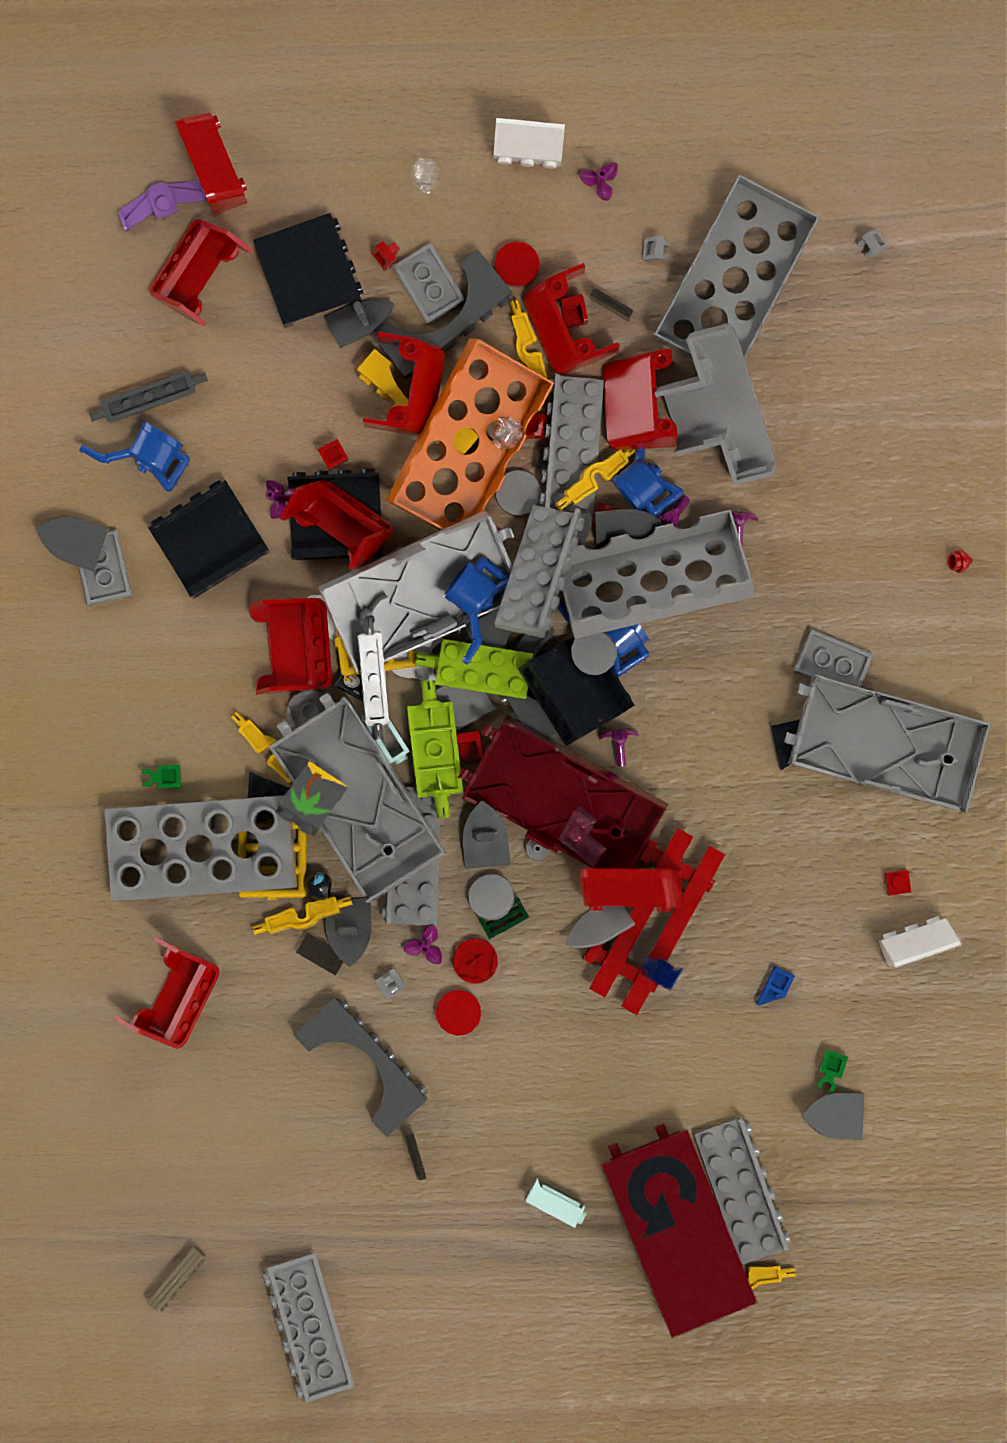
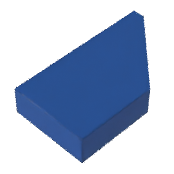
(776, 986)

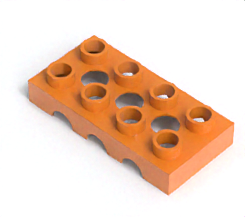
(469, 495)

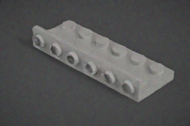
(572, 438)
(539, 571)
(417, 897)
(742, 1190)
(308, 1328)

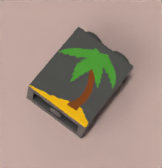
(311, 799)

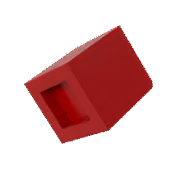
(574, 311)
(470, 746)

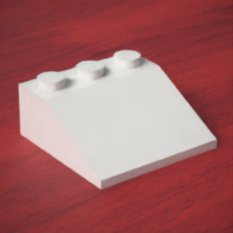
(528, 143)
(918, 942)

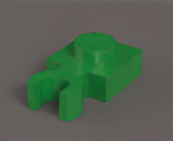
(167, 777)
(833, 1066)

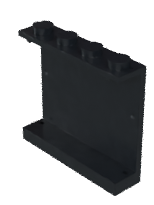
(308, 269)
(208, 538)
(314, 542)
(571, 698)

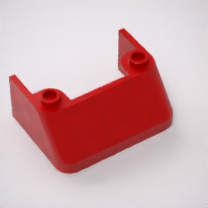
(211, 162)
(193, 265)
(551, 329)
(424, 387)
(341, 517)
(631, 888)
(179, 1000)

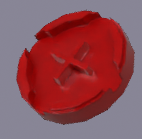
(517, 264)
(475, 961)
(458, 1012)

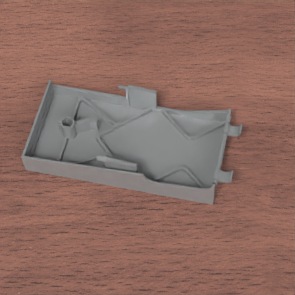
(409, 585)
(888, 743)
(376, 820)

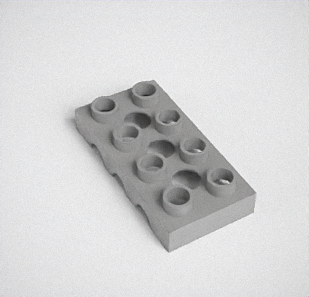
(707, 267)
(648, 555)
(200, 876)

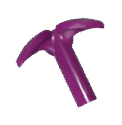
(607, 173)
(275, 492)
(673, 515)
(740, 519)
(619, 737)
(416, 947)

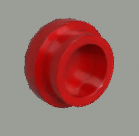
(959, 561)

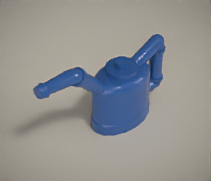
(152, 452)
(643, 484)
(474, 593)
(626, 641)

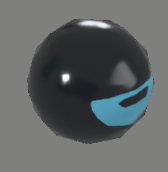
(318, 886)

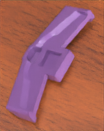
(161, 200)

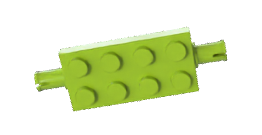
(489, 672)
(434, 749)

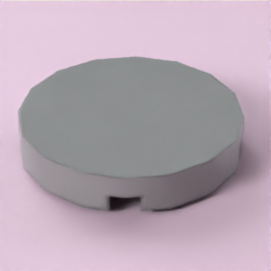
(518, 493)
(594, 653)
(304, 707)
(491, 897)

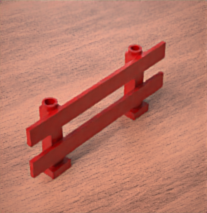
(614, 960)

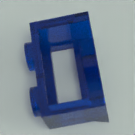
(661, 972)

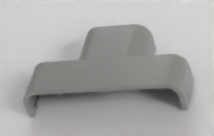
(720, 406)

